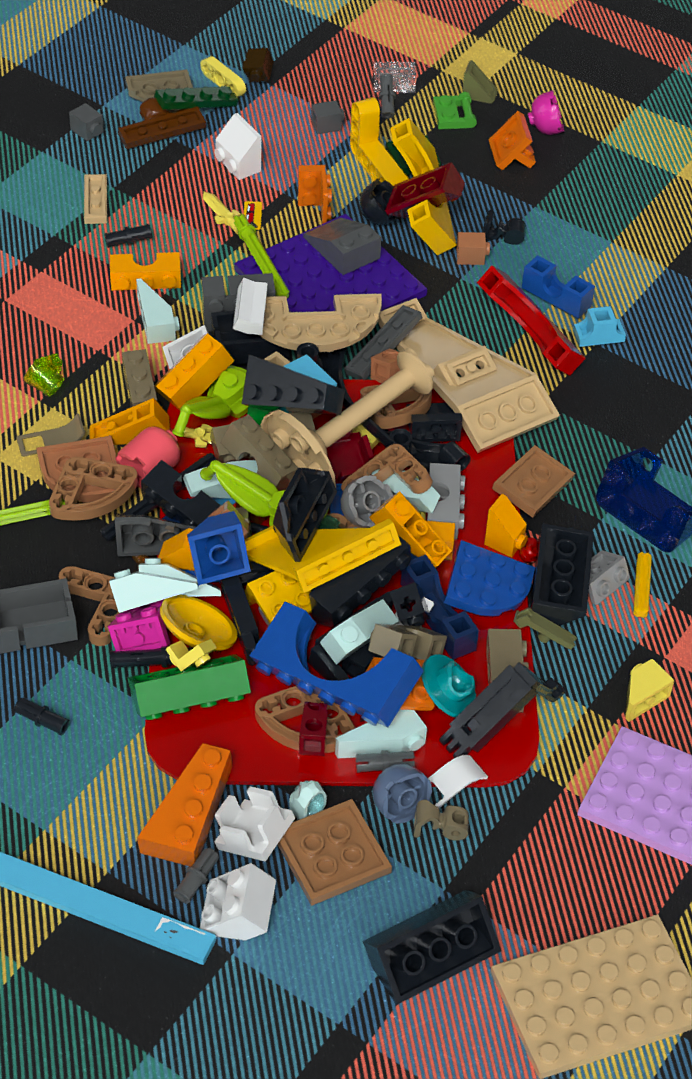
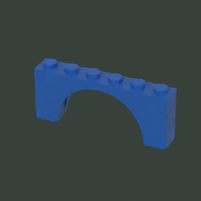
(373, 694)

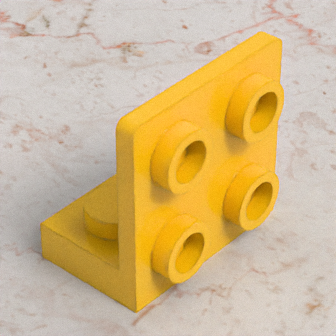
(274, 590)

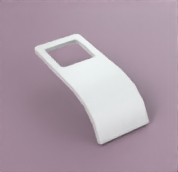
(456, 776)

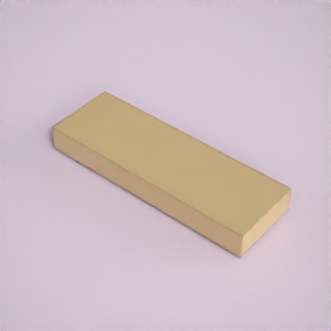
(95, 199)

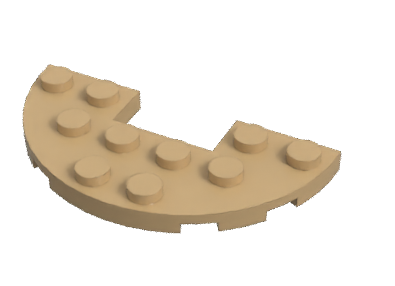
(329, 330)

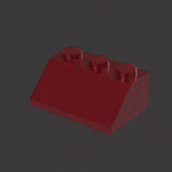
(436, 186)

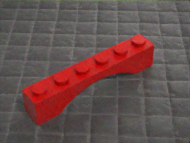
(549, 338)

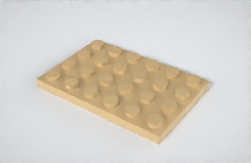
(597, 995)

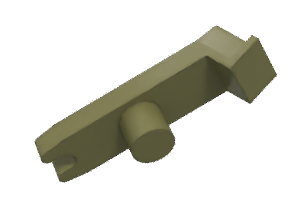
(546, 628)

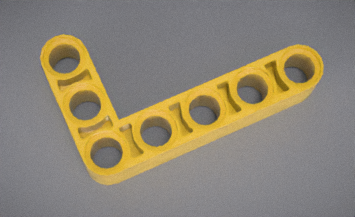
(367, 147)

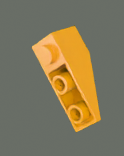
(412, 528)

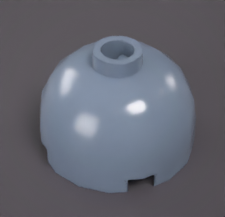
(399, 791)

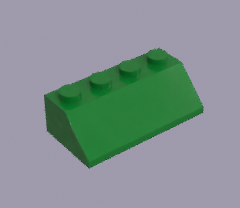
(178, 690)

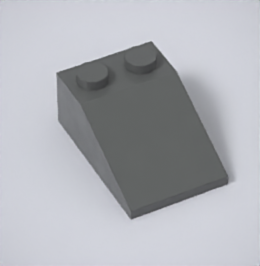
(346, 244)

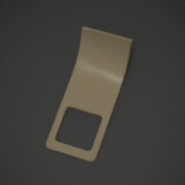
(69, 433)

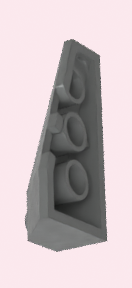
(144, 534)

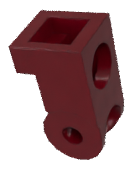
(313, 729)

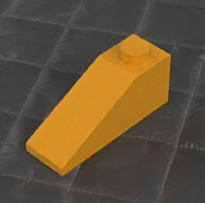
(130, 422)

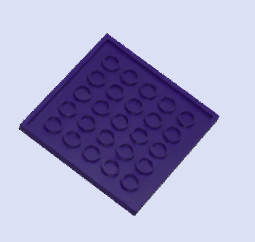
(315, 281)

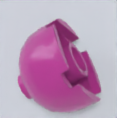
(546, 114)

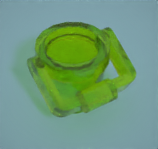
(45, 374)

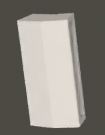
(250, 307)

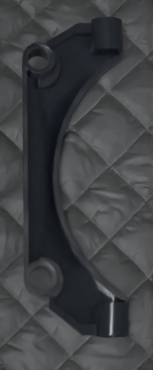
(422, 451)

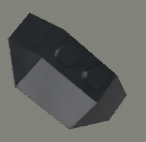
(303, 509)

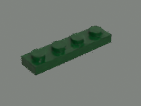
(192, 97)

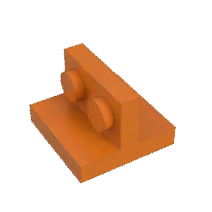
(512, 143)

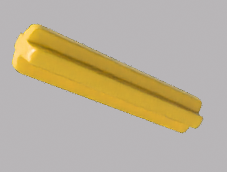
(642, 585)

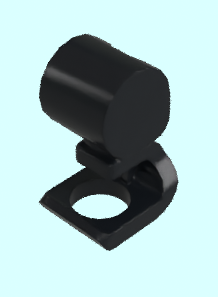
(512, 231)

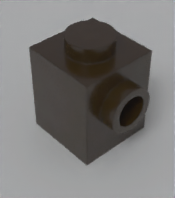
(258, 65)

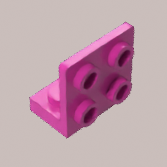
(139, 629)

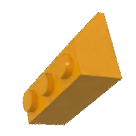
(194, 371)

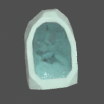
(307, 799)

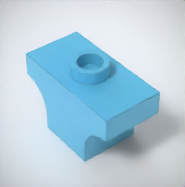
(599, 328)

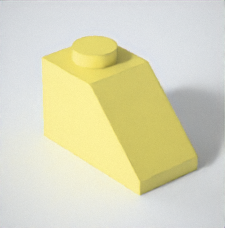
(647, 688)

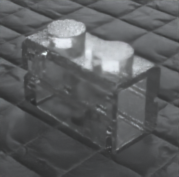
(403, 75)

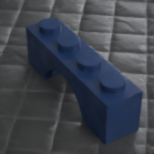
(458, 627)

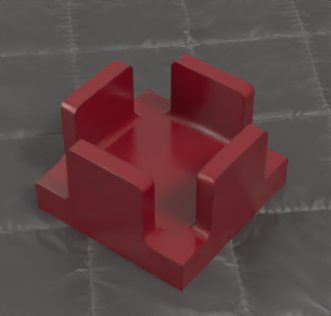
(349, 455)

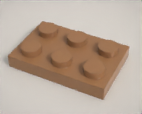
(533, 481)

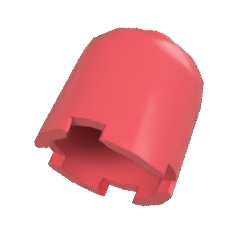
(148, 450)

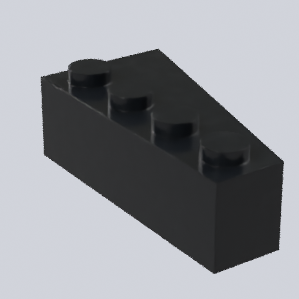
(283, 389)

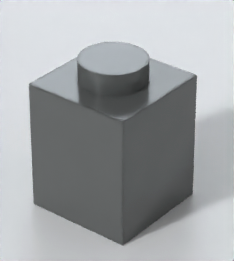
(327, 117)
(86, 122)

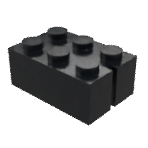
(241, 344)

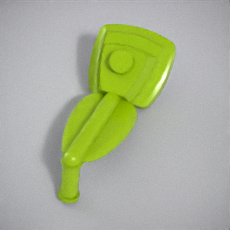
(222, 400)
(246, 488)

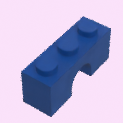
(541, 280)

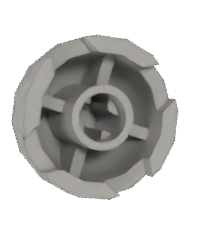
(362, 499)

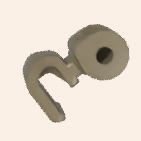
(452, 821)

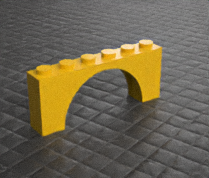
(429, 222)

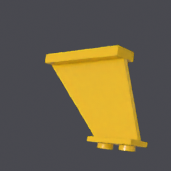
(328, 554)

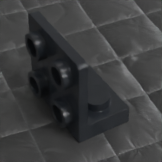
(437, 424)

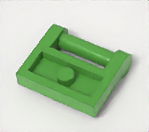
(447, 113)

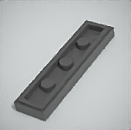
(386, 338)

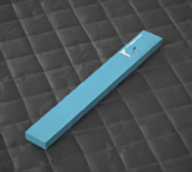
(105, 909)

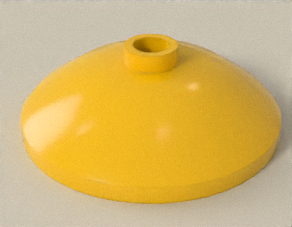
(197, 622)

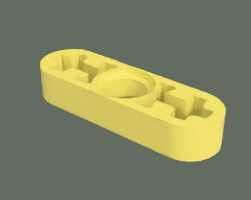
(222, 75)

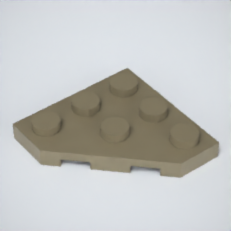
(144, 86)

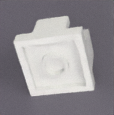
(253, 826)

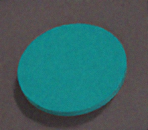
(448, 684)

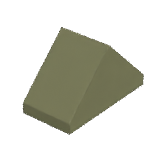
(478, 84)

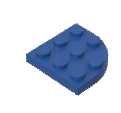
(487, 581)

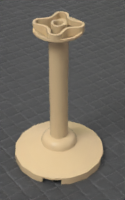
(308, 447)

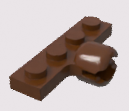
(160, 124)

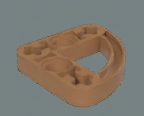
(389, 418)
(84, 511)
(288, 737)

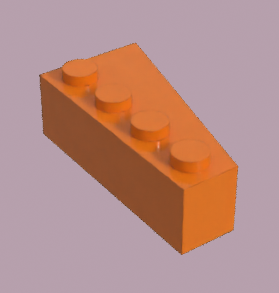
(187, 812)

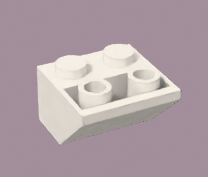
(238, 903)

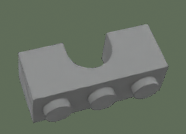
(448, 484)

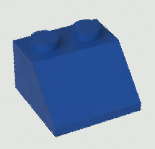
(218, 548)

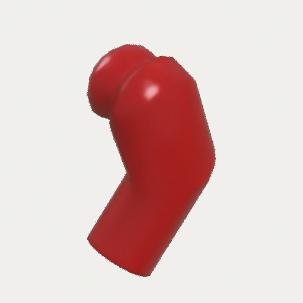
(529, 551)

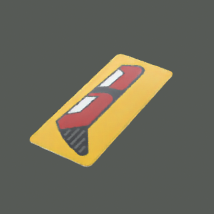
(253, 213)

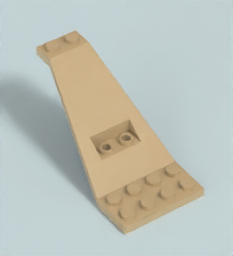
(493, 400)

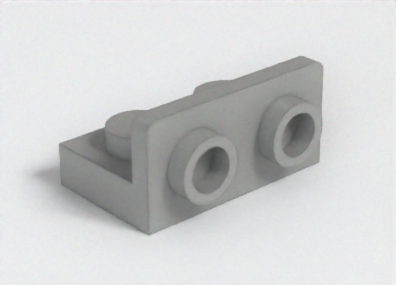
(606, 575)

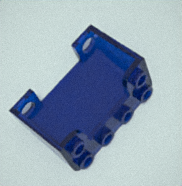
(642, 503)

